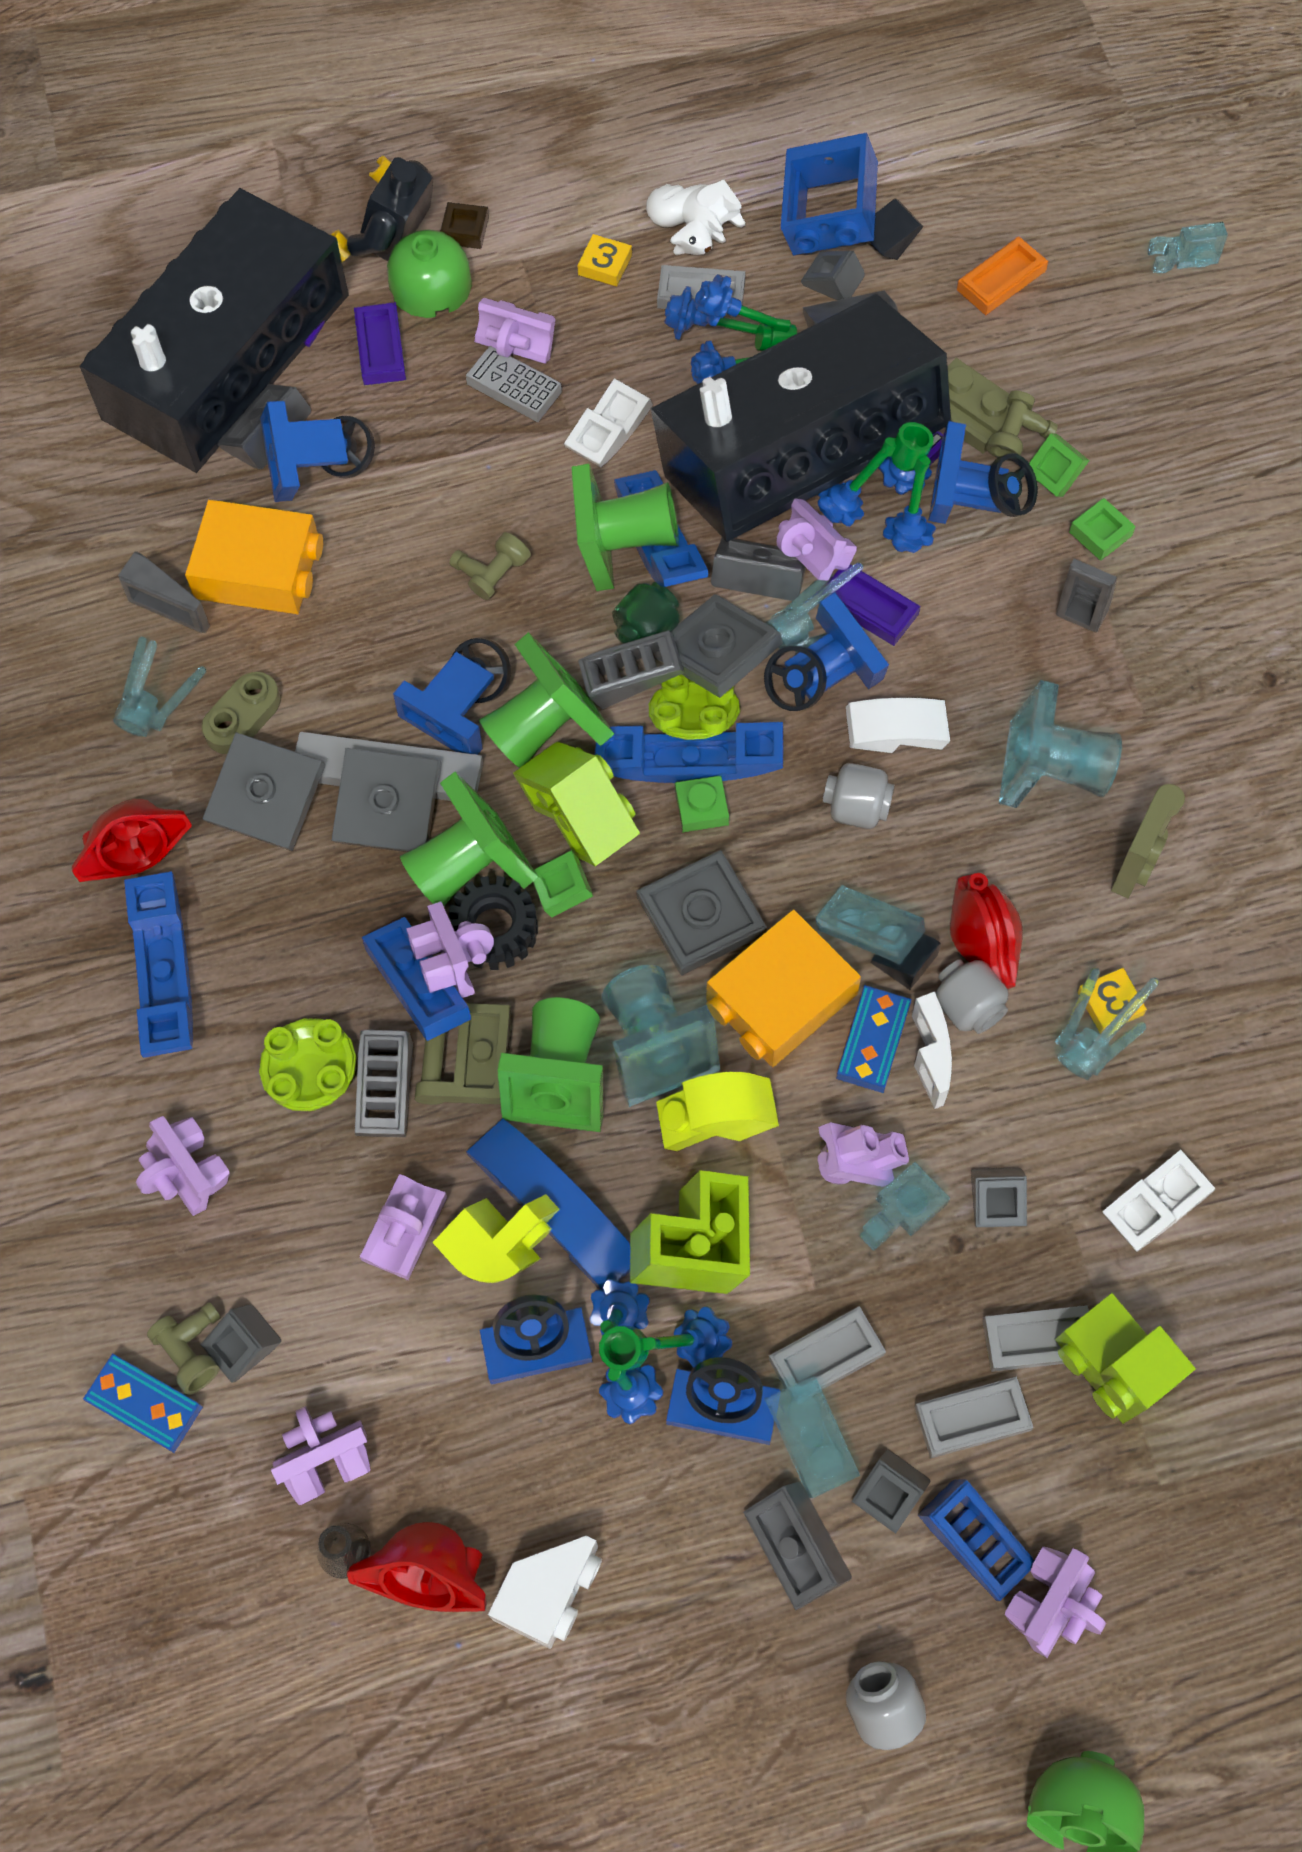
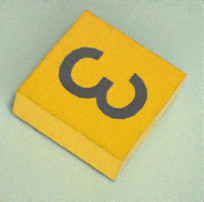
(604, 260)
(1110, 997)

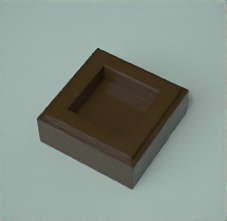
(466, 224)

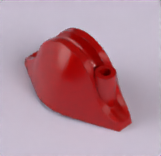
(129, 840)
(986, 926)
(424, 1569)

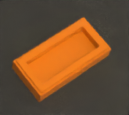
(1002, 275)

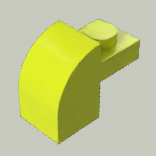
(717, 1105)
(490, 1247)

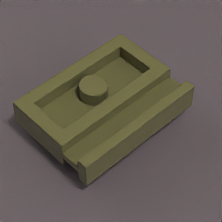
(976, 404)

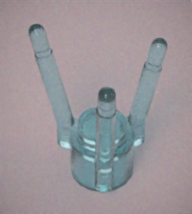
(795, 622)
(137, 707)
(1088, 1051)

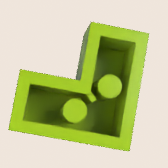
(581, 800)
(704, 1245)
(1122, 1360)

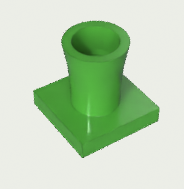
(619, 523)
(542, 708)
(465, 848)
(555, 1081)

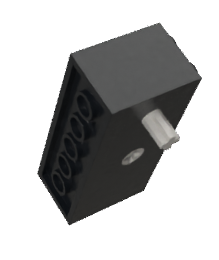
(215, 328)
(800, 415)

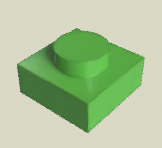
(1057, 464)
(1102, 529)
(701, 803)
(562, 884)

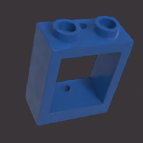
(808, 168)

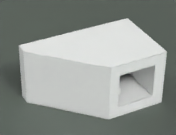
(542, 1588)

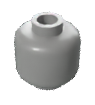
(859, 795)
(972, 996)
(885, 1705)

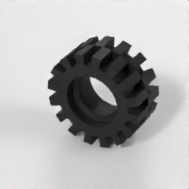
(503, 897)

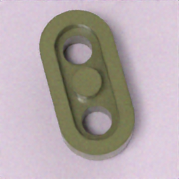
(245, 711)

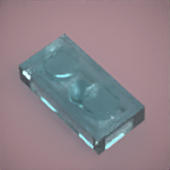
(870, 924)
(812, 1437)

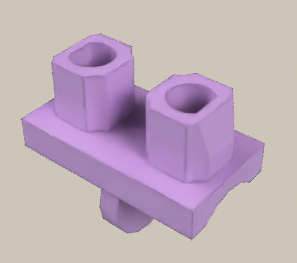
(515, 330)
(814, 541)
(457, 948)
(860, 1154)
(172, 1169)
(403, 1227)
(299, 1469)
(1045, 1621)

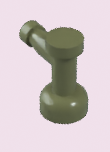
(1018, 415)
(483, 578)
(194, 1371)

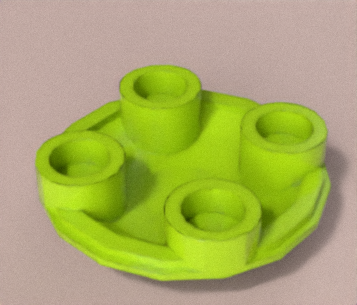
(690, 711)
(307, 1064)

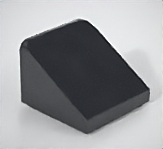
(894, 229)
(914, 963)

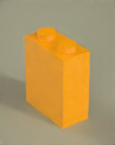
(254, 557)
(781, 989)

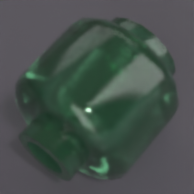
(645, 612)

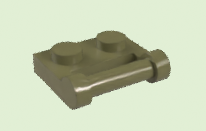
(1149, 840)
(476, 1063)

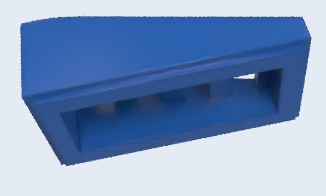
(948, 1534)

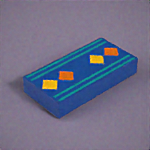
(873, 1039)
(143, 1403)

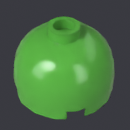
(428, 273)
(1087, 1804)

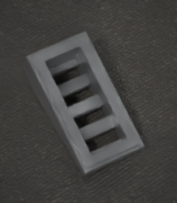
(156, 591)
(1086, 595)
(610, 660)
(383, 1042)

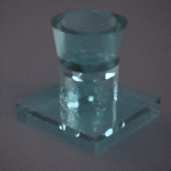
(1055, 751)
(658, 1043)

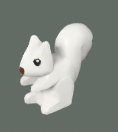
(701, 208)

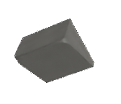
(834, 274)
(999, 1197)
(240, 1341)
(891, 1491)

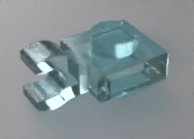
(1194, 247)
(907, 1203)

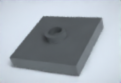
(722, 644)
(264, 791)
(385, 800)
(701, 912)

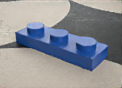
(394, 958)

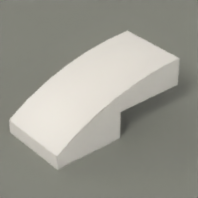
(609, 425)
(897, 721)
(935, 1059)
(1158, 1201)

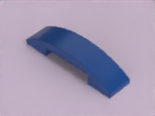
(664, 563)
(668, 759)
(161, 965)
(578, 1225)

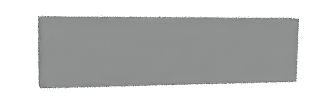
(332, 751)

